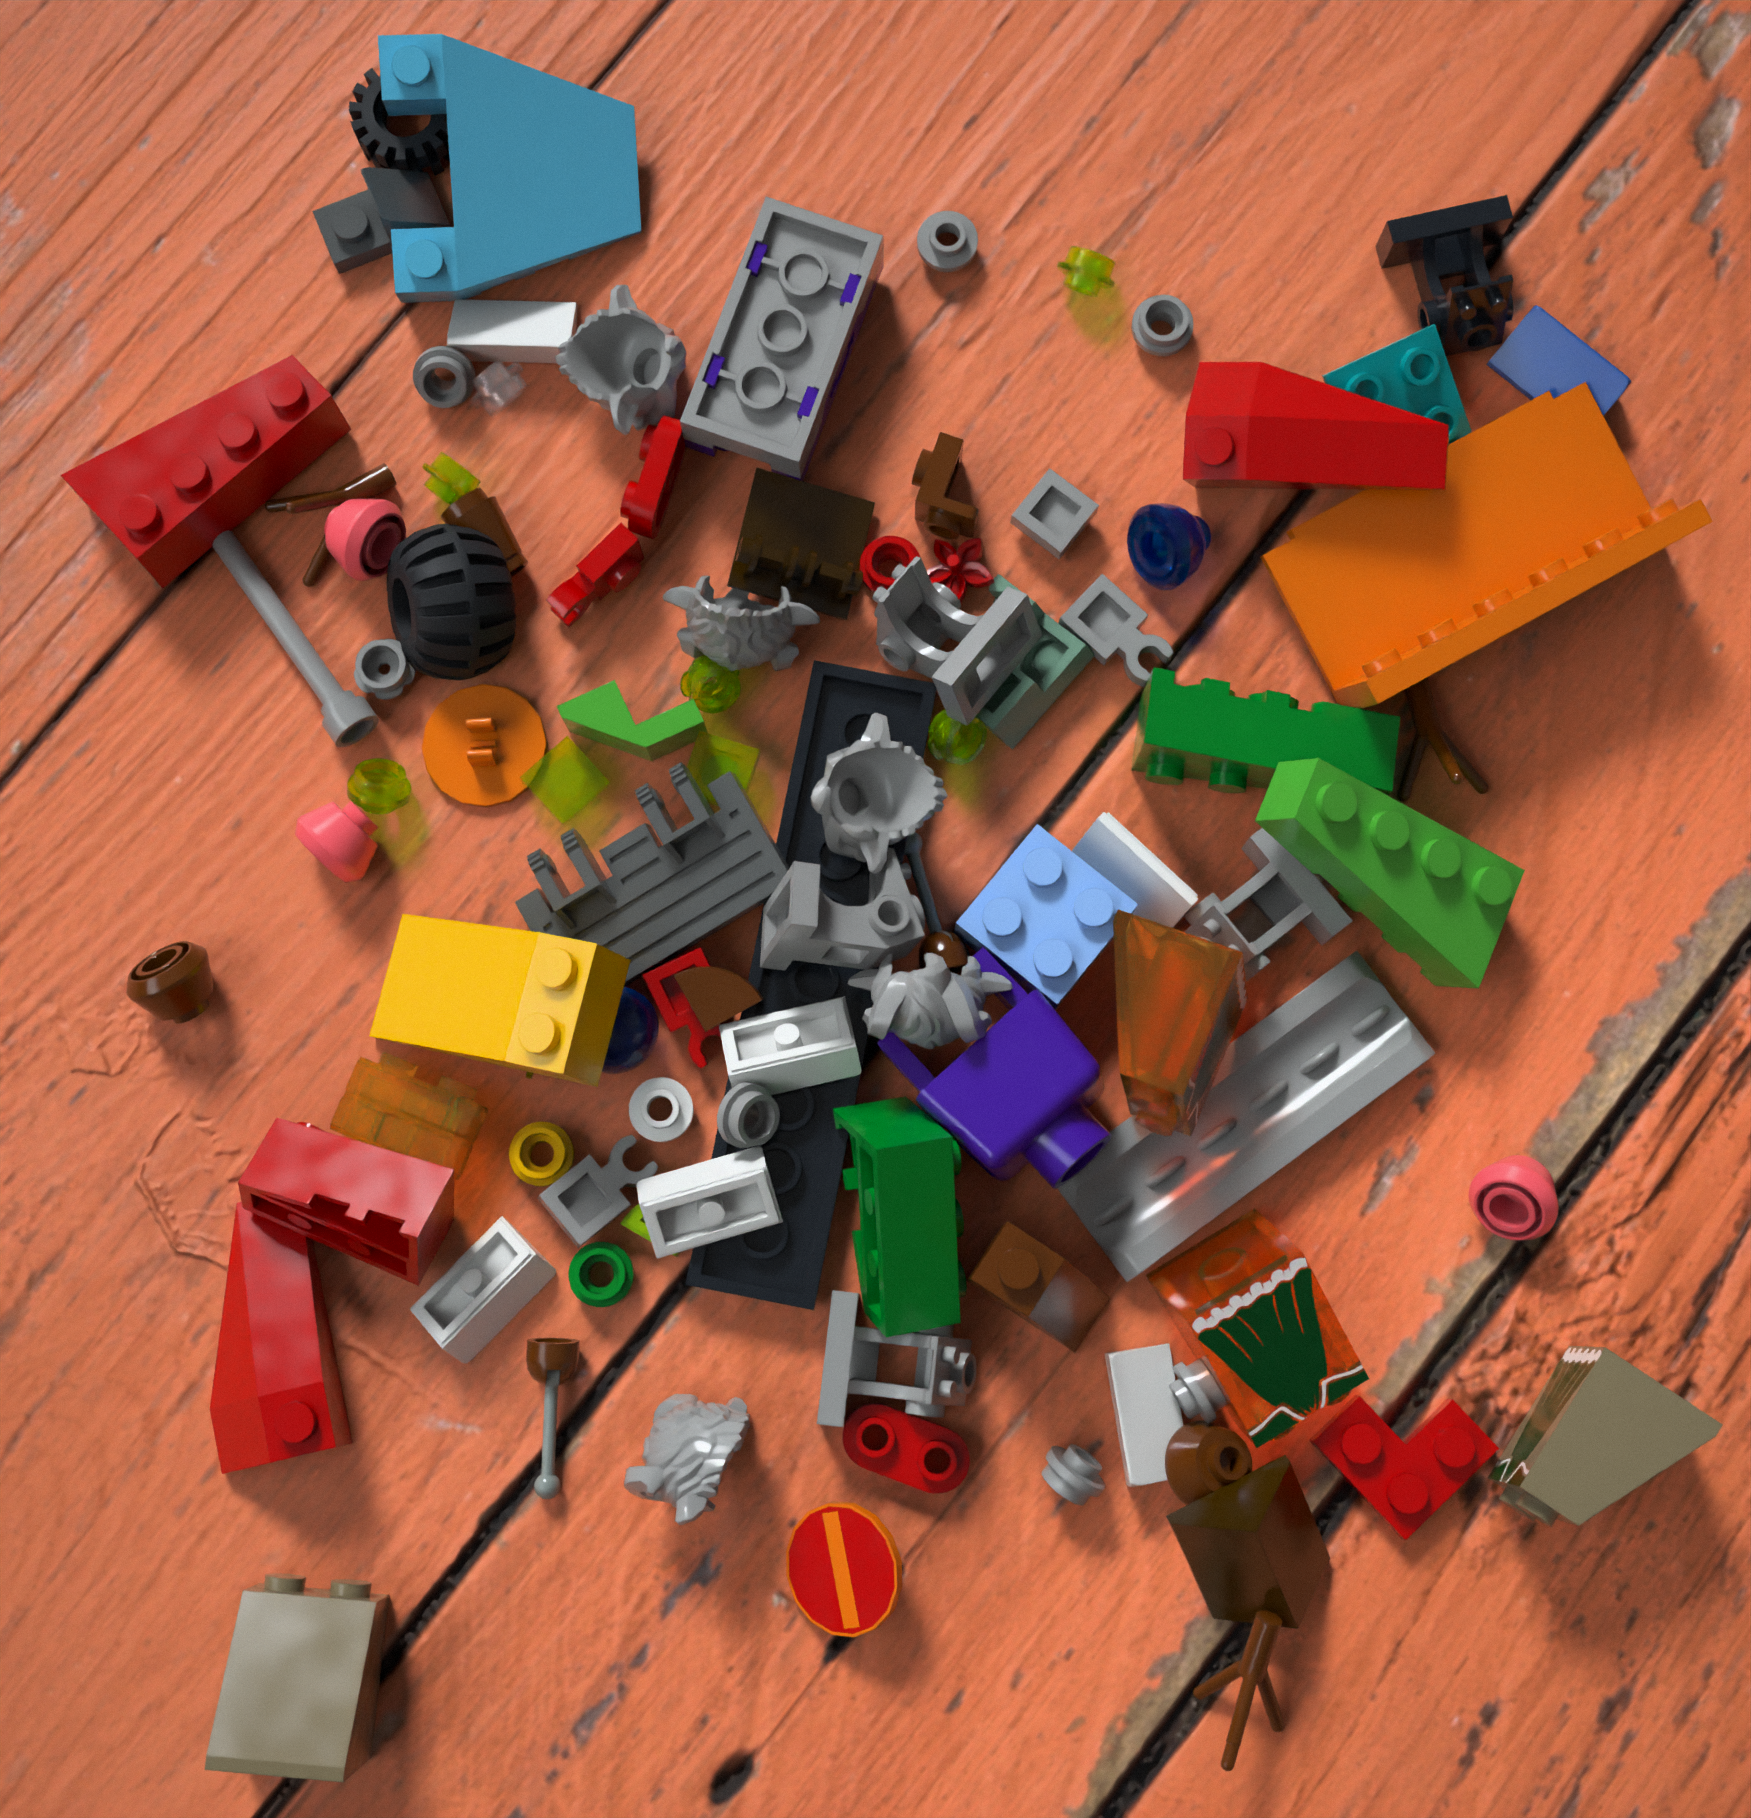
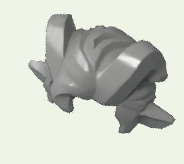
(625, 363)
(736, 629)
(875, 795)
(929, 1003)
(688, 1453)

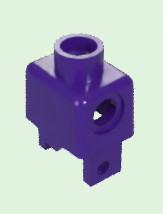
(1016, 1090)

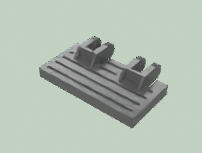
(659, 893)

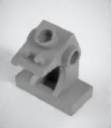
(921, 615)
(1282, 892)
(812, 928)
(850, 1365)

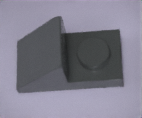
(361, 225)

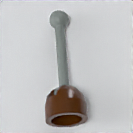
(938, 942)
(550, 1364)

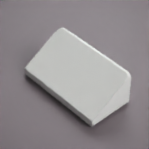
(511, 329)
(1135, 871)
(792, 1047)
(708, 1201)
(483, 1291)
(1143, 1410)

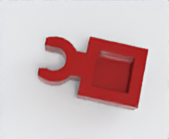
(607, 567)
(675, 1006)

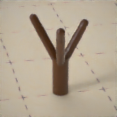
(363, 487)
(1429, 729)
(1253, 1670)

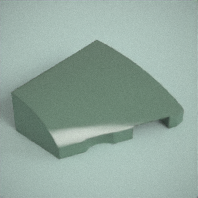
(1036, 679)

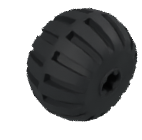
(451, 601)

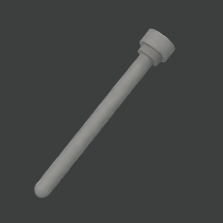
(345, 715)

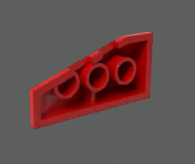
(1292, 432)
(276, 1355)

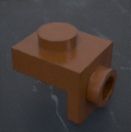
(935, 477)

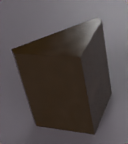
(1254, 1546)

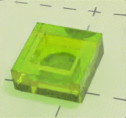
(716, 756)
(564, 781)

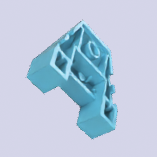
(532, 167)

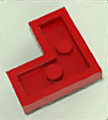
(1405, 1477)

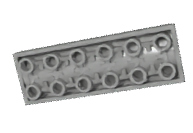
(1268, 1104)

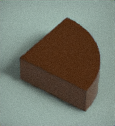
(716, 993)

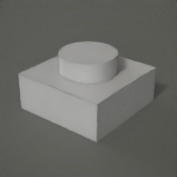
(1054, 513)

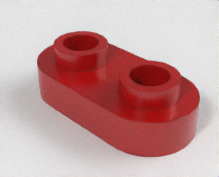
(649, 499)
(906, 1447)

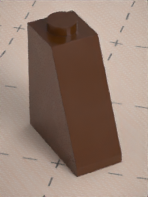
(1038, 1286)

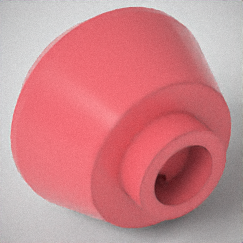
(364, 536)
(339, 839)
(1515, 1198)

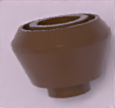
(172, 982)
(1204, 1459)

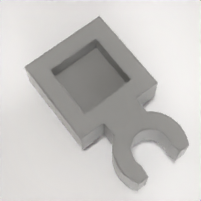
(1111, 625)
(591, 1196)

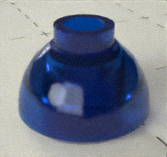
(1166, 544)
(633, 1033)

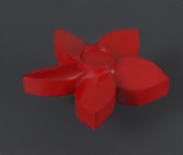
(960, 566)

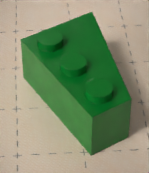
(906, 1215)

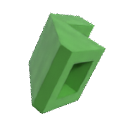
(606, 719)

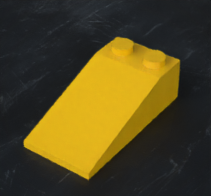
(502, 996)

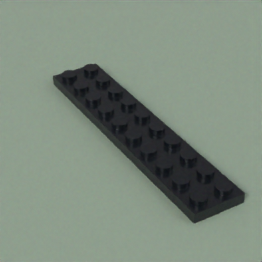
(807, 1150)

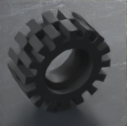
(392, 151)

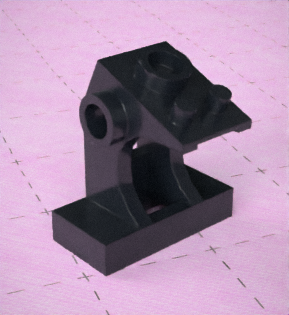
(1447, 246)

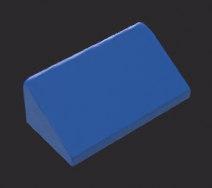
(1549, 357)

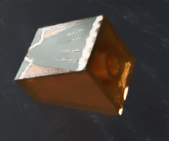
(1173, 1019)
(1259, 1326)

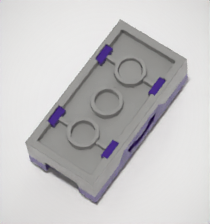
(783, 338)

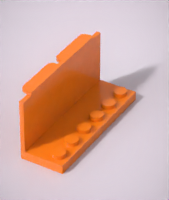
(1429, 576)

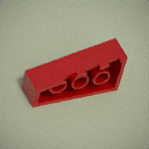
(209, 466)

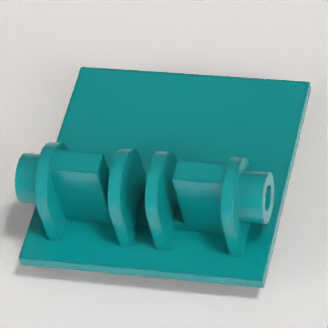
(1408, 376)

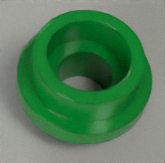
(581, 1268)

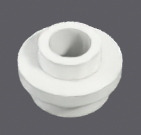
(677, 1122)

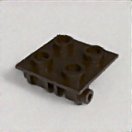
(801, 541)

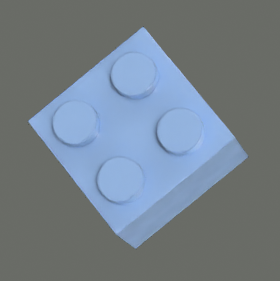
(1044, 916)

